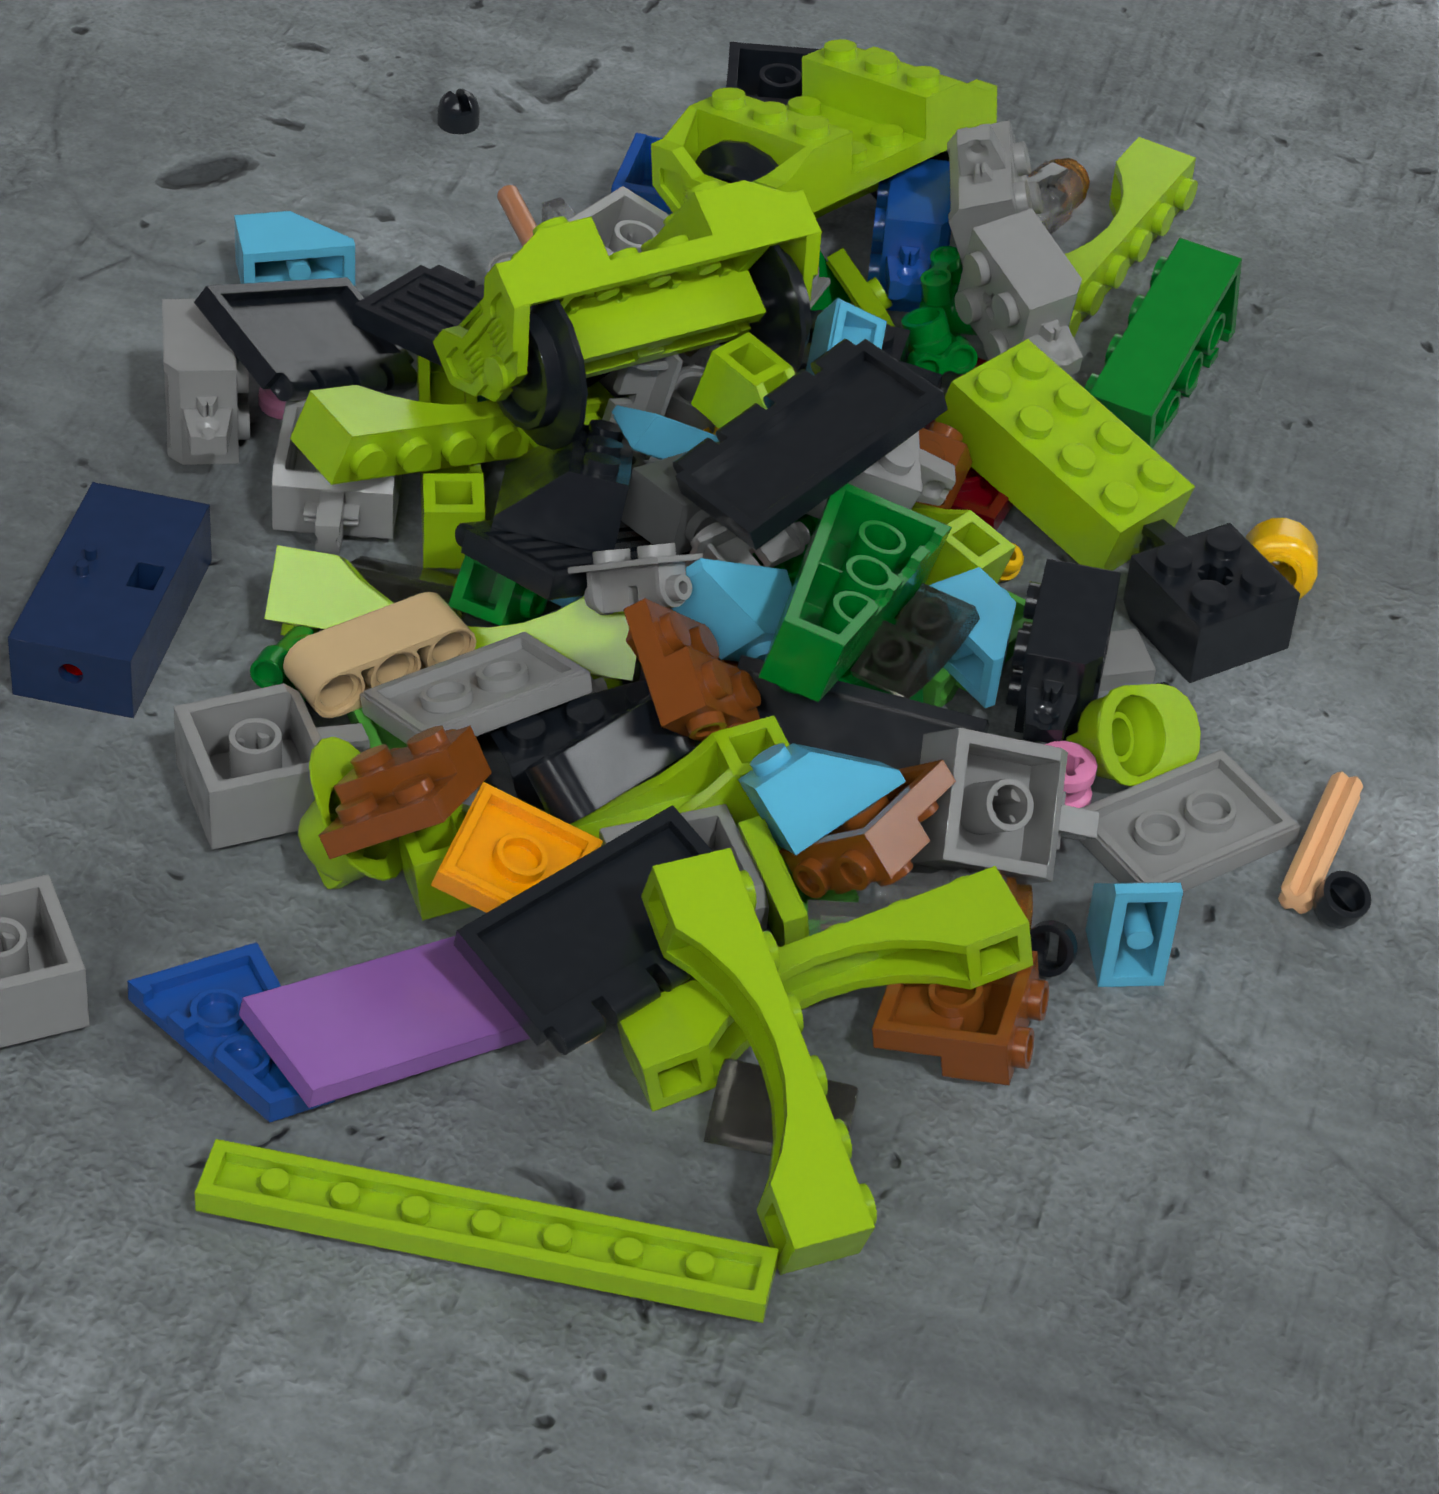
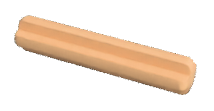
(1320, 842)

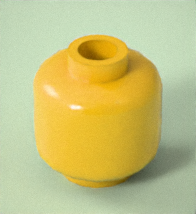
(1289, 549)

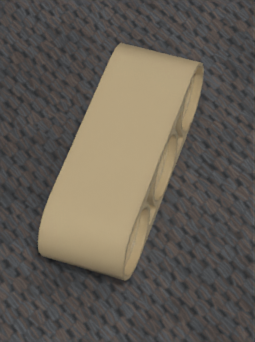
(375, 649)

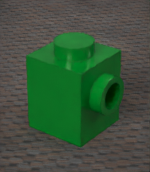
(493, 596)

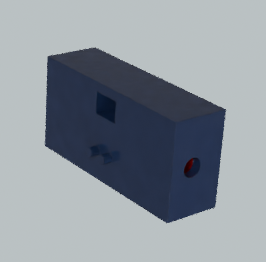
(110, 600)

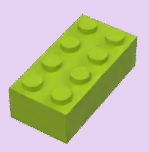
(1063, 456)

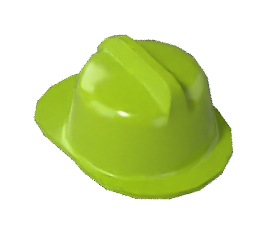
(1139, 732)
(382, 861)

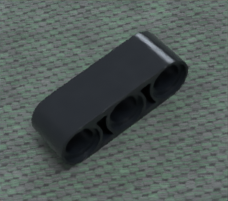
(605, 761)

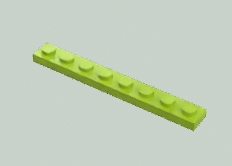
(487, 1230)

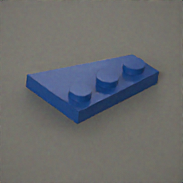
(201, 1012)

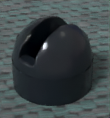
(458, 112)
(1341, 899)
(1066, 947)

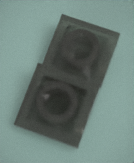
(919, 645)

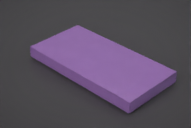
(379, 1021)

